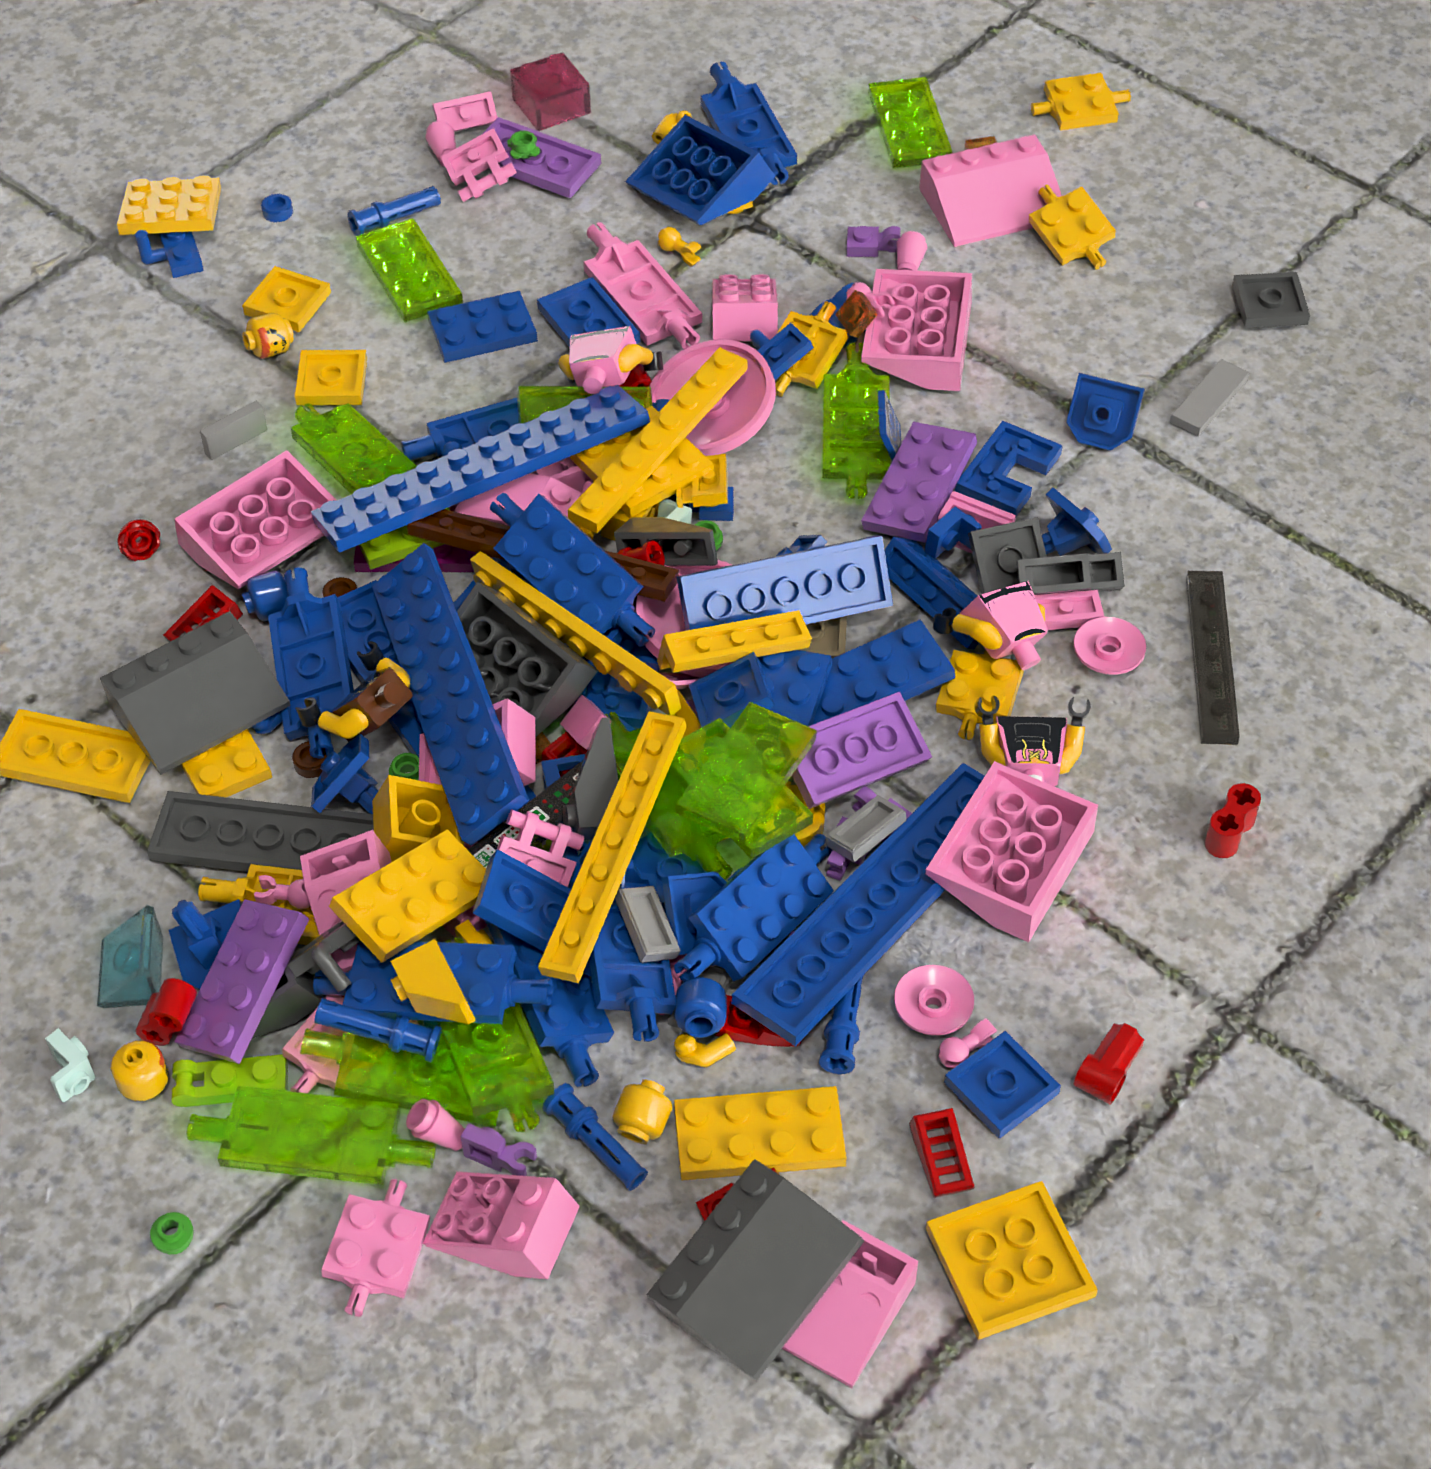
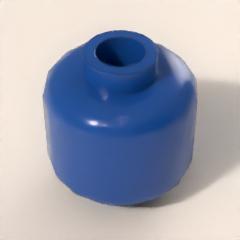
(265, 594)
(701, 1007)

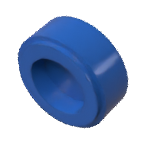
(277, 208)

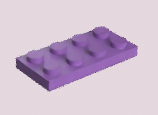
(558, 166)
(919, 481)
(860, 750)
(242, 980)

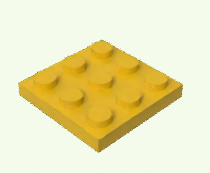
(169, 205)
(676, 470)
(1010, 1260)

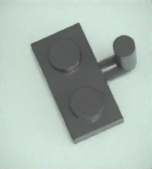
(317, 955)

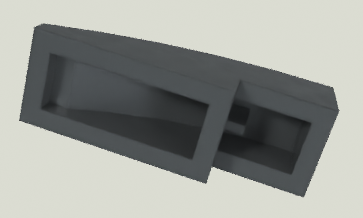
(1072, 573)

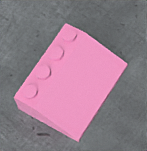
(987, 188)
(924, 330)
(254, 521)
(1013, 849)

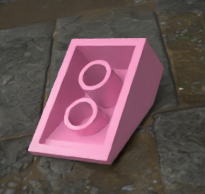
(522, 492)
(519, 733)

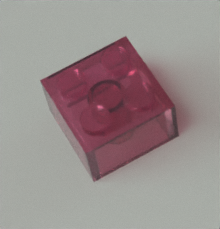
(550, 91)

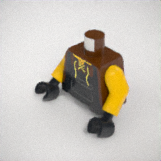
(368, 704)

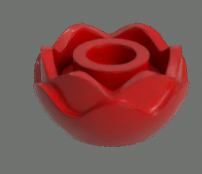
(148, 542)

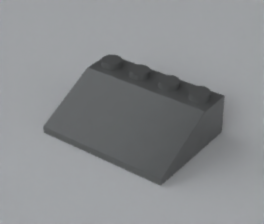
(521, 657)
(194, 692)
(754, 1269)

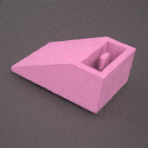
(744, 307)
(336, 869)
(504, 1222)
(855, 1310)

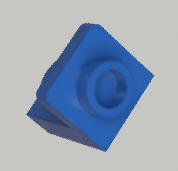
(950, 530)

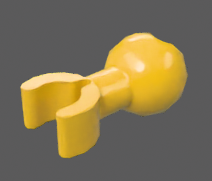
(671, 240)

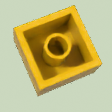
(410, 814)

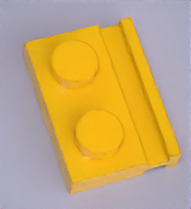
(711, 489)

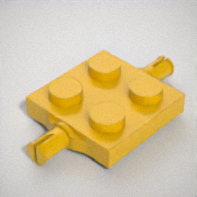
(1080, 101)
(1072, 226)
(826, 342)
(975, 678)

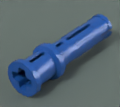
(381, 214)
(397, 1033)
(842, 1034)
(579, 1126)

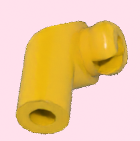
(667, 125)
(701, 1054)

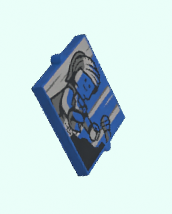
(889, 425)

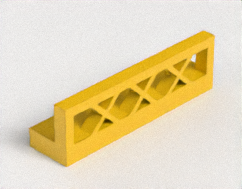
(733, 641)

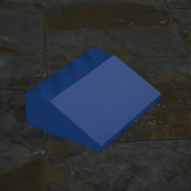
(701, 172)

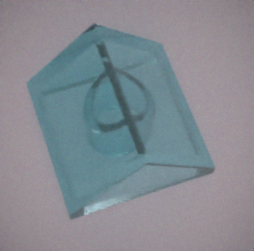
(131, 962)

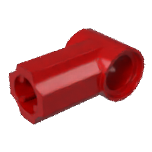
(1107, 1069)

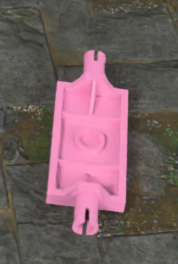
(642, 289)

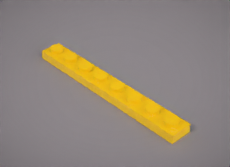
(657, 440)
(579, 636)
(612, 848)

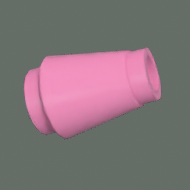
(440, 138)
(910, 250)
(434, 1124)

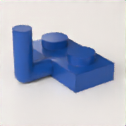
(177, 249)
(783, 349)

